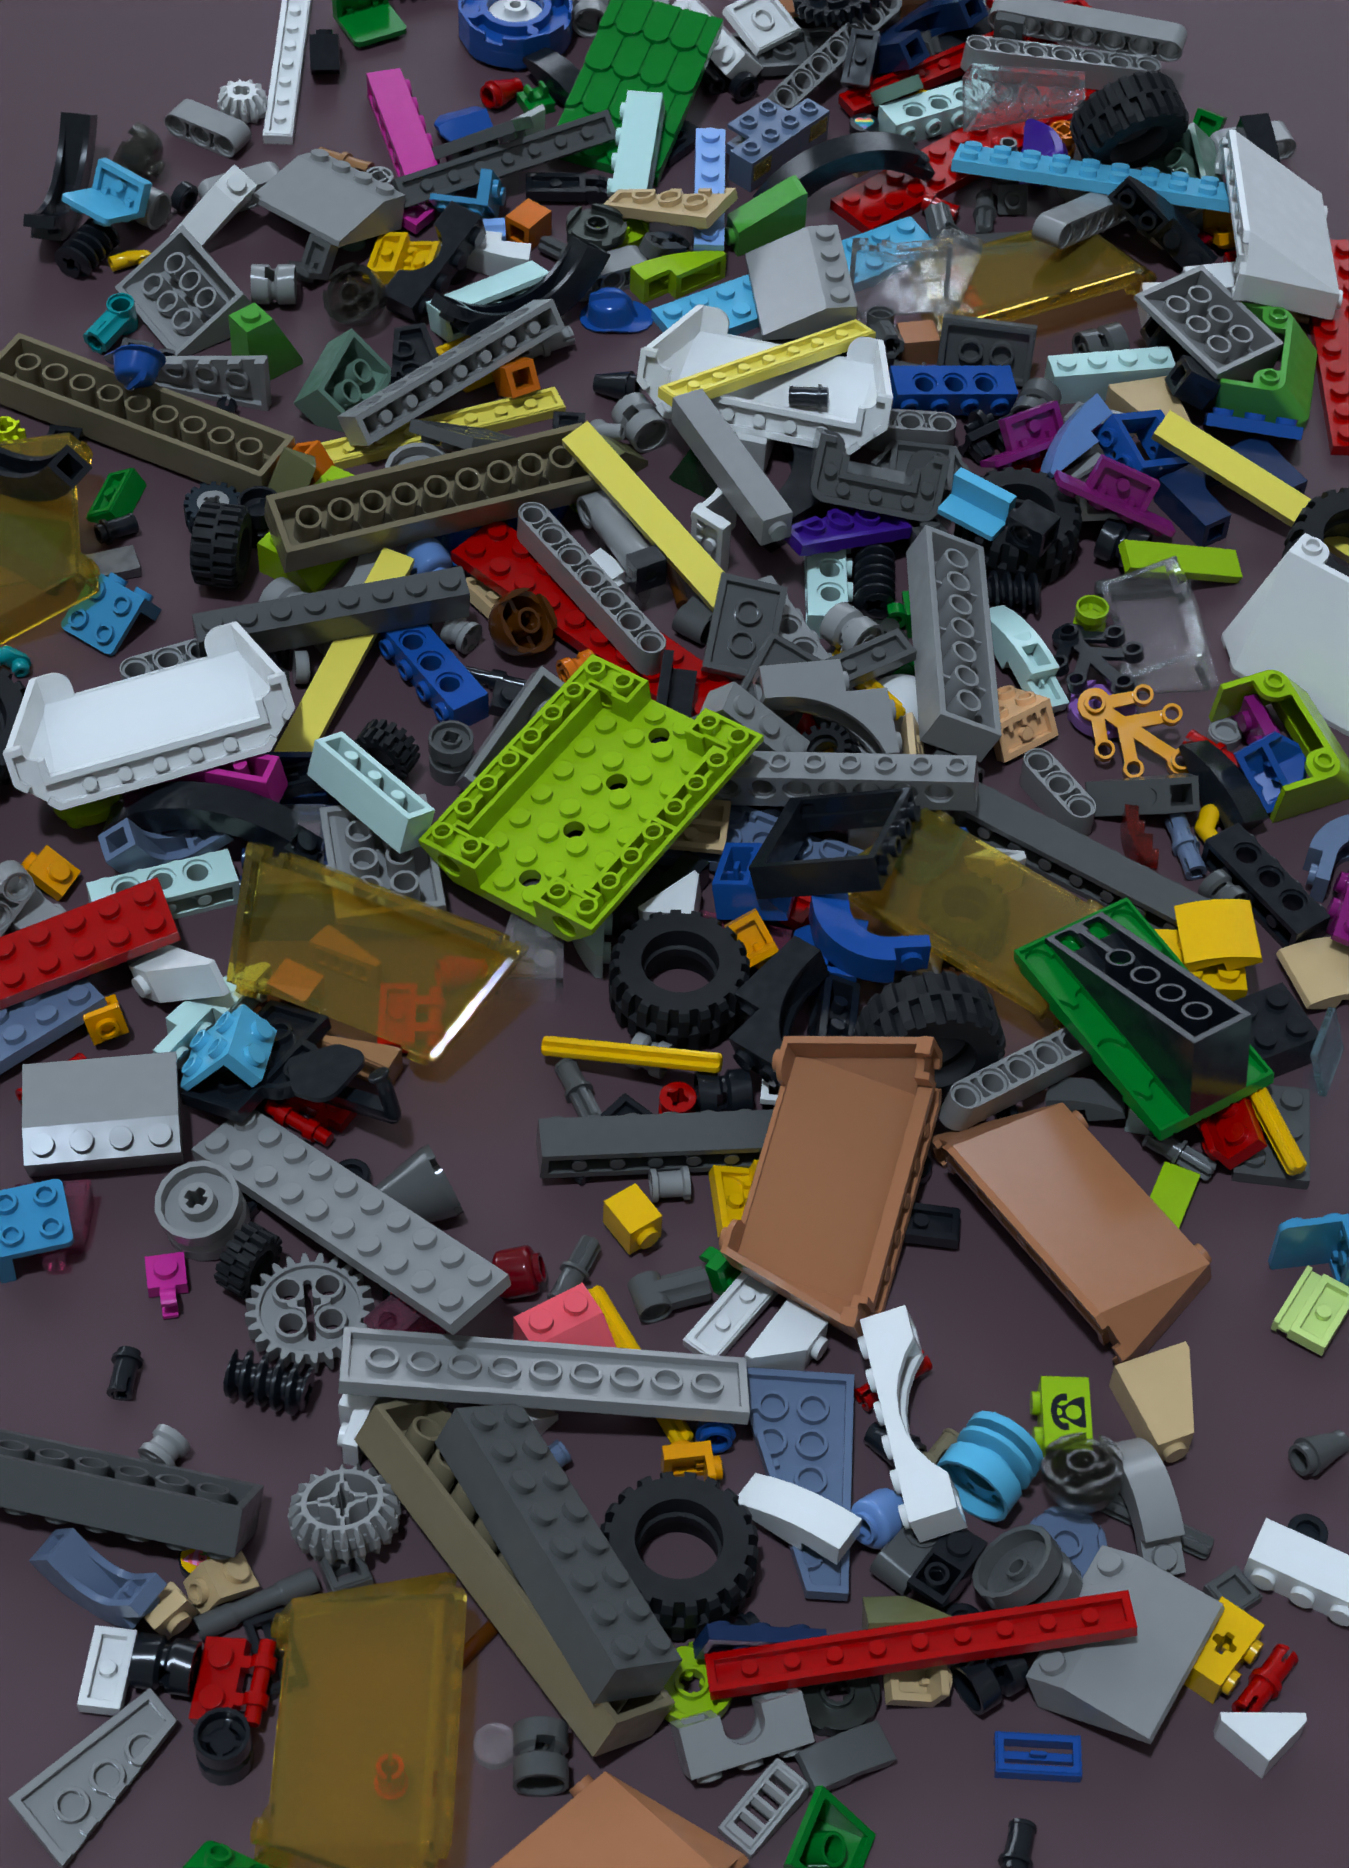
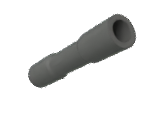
(231, 1614)

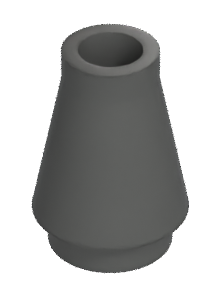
(1316, 1452)

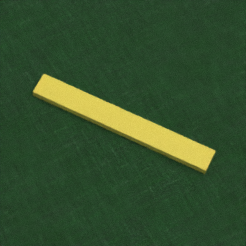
(769, 362)
(493, 415)
(1238, 474)
(645, 511)
(337, 670)

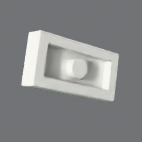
(107, 1671)

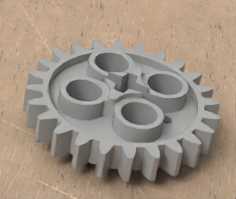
(272, 1316)

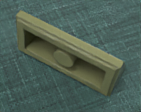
(292, 471)

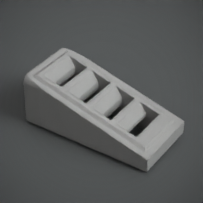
(786, 1779)

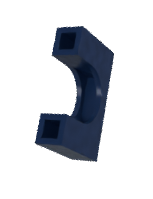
(903, 44)
(1193, 508)

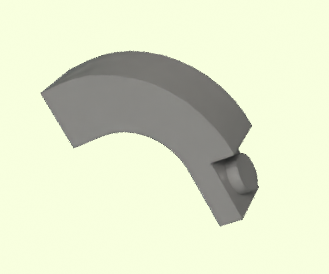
(1152, 1506)

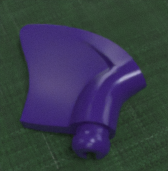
(1043, 139)

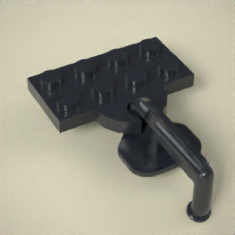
(299, 1071)

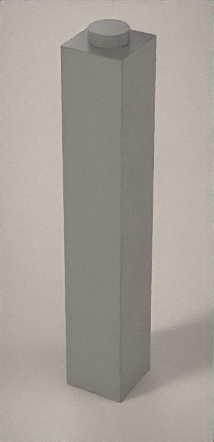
(732, 467)

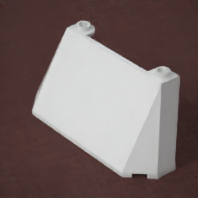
(1277, 232)
(857, 383)
(1299, 628)
(148, 725)

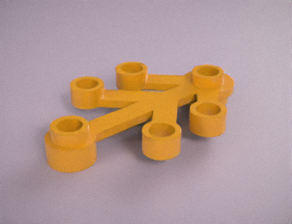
(1129, 727)

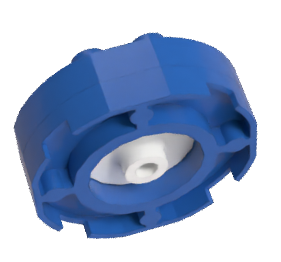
(511, 29)

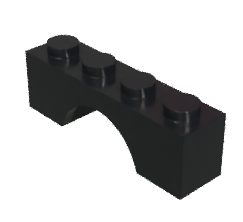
(459, 234)
(1188, 378)

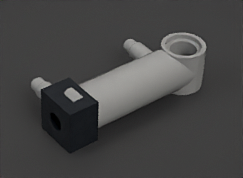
(642, 564)

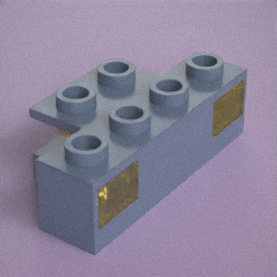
(771, 138)

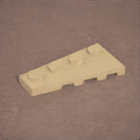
(673, 206)

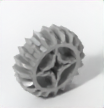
(344, 1514)

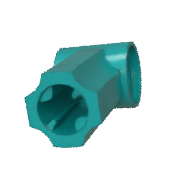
(116, 321)

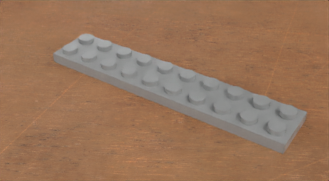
(355, 1220)
(544, 1375)

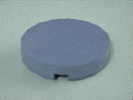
(1074, 1533)

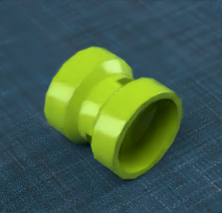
(1091, 613)

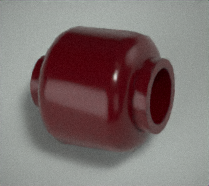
(524, 1268)

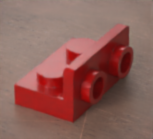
(1232, 1134)

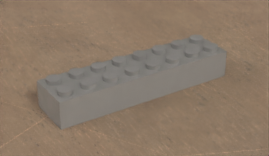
(952, 644)

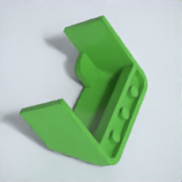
(1276, 392)

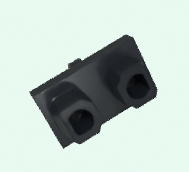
(982, 432)

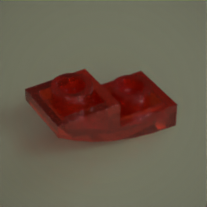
(1136, 843)

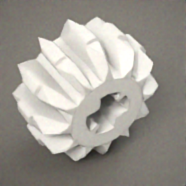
(243, 100)

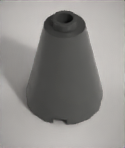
(422, 1187)

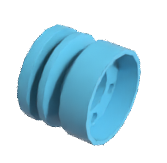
(991, 1464)

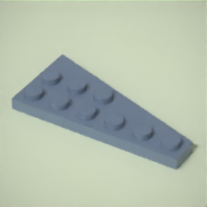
(807, 1439)

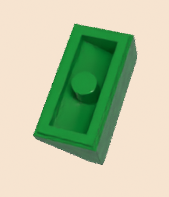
(117, 495)

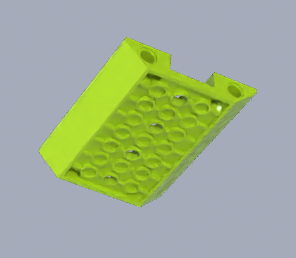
(558, 781)

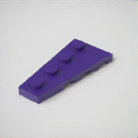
(845, 530)

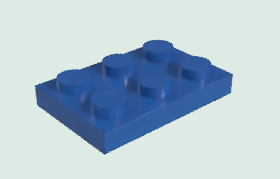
(1253, 423)

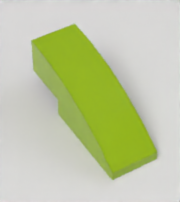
(676, 274)

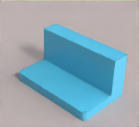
(977, 504)

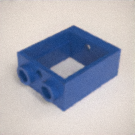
(1115, 437)

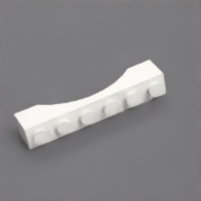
(928, 1492)

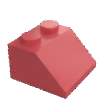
(565, 1319)

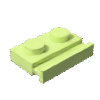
(1313, 1311)

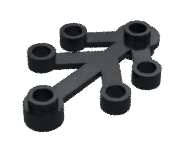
(1073, 638)

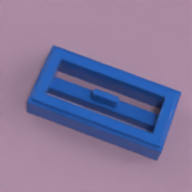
(1037, 1772)

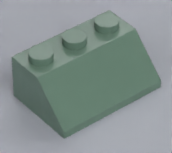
(1192, 155)
(341, 379)

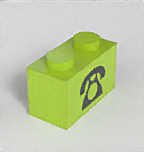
(1060, 1408)

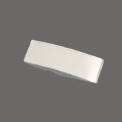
(498, 255)
(800, 1516)

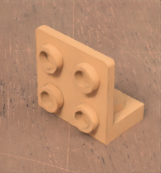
(1025, 722)

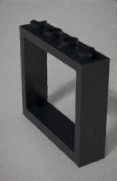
(779, 876)

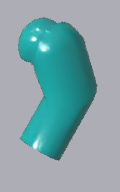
(15, 660)

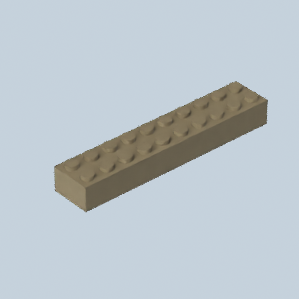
(141, 422)
(423, 499)
(402, 1448)

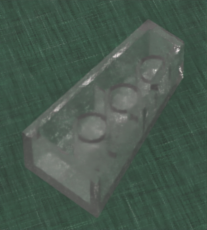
(1013, 94)
(540, 972)

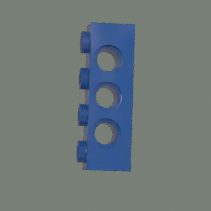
(954, 388)
(436, 674)

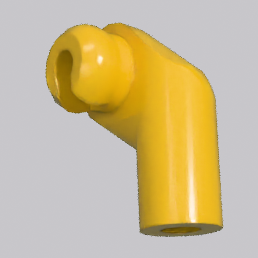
(127, 259)
(1207, 821)

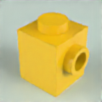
(632, 1219)

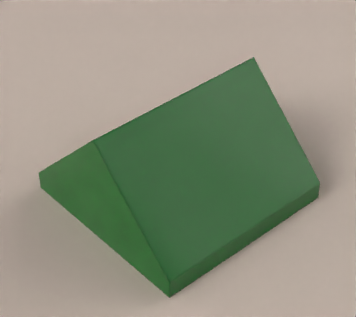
(829, 1836)

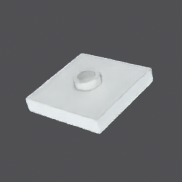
(761, 23)

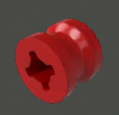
(680, 1093)

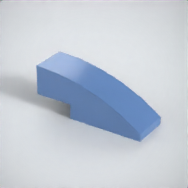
(1075, 435)

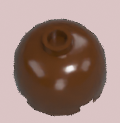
(522, 623)

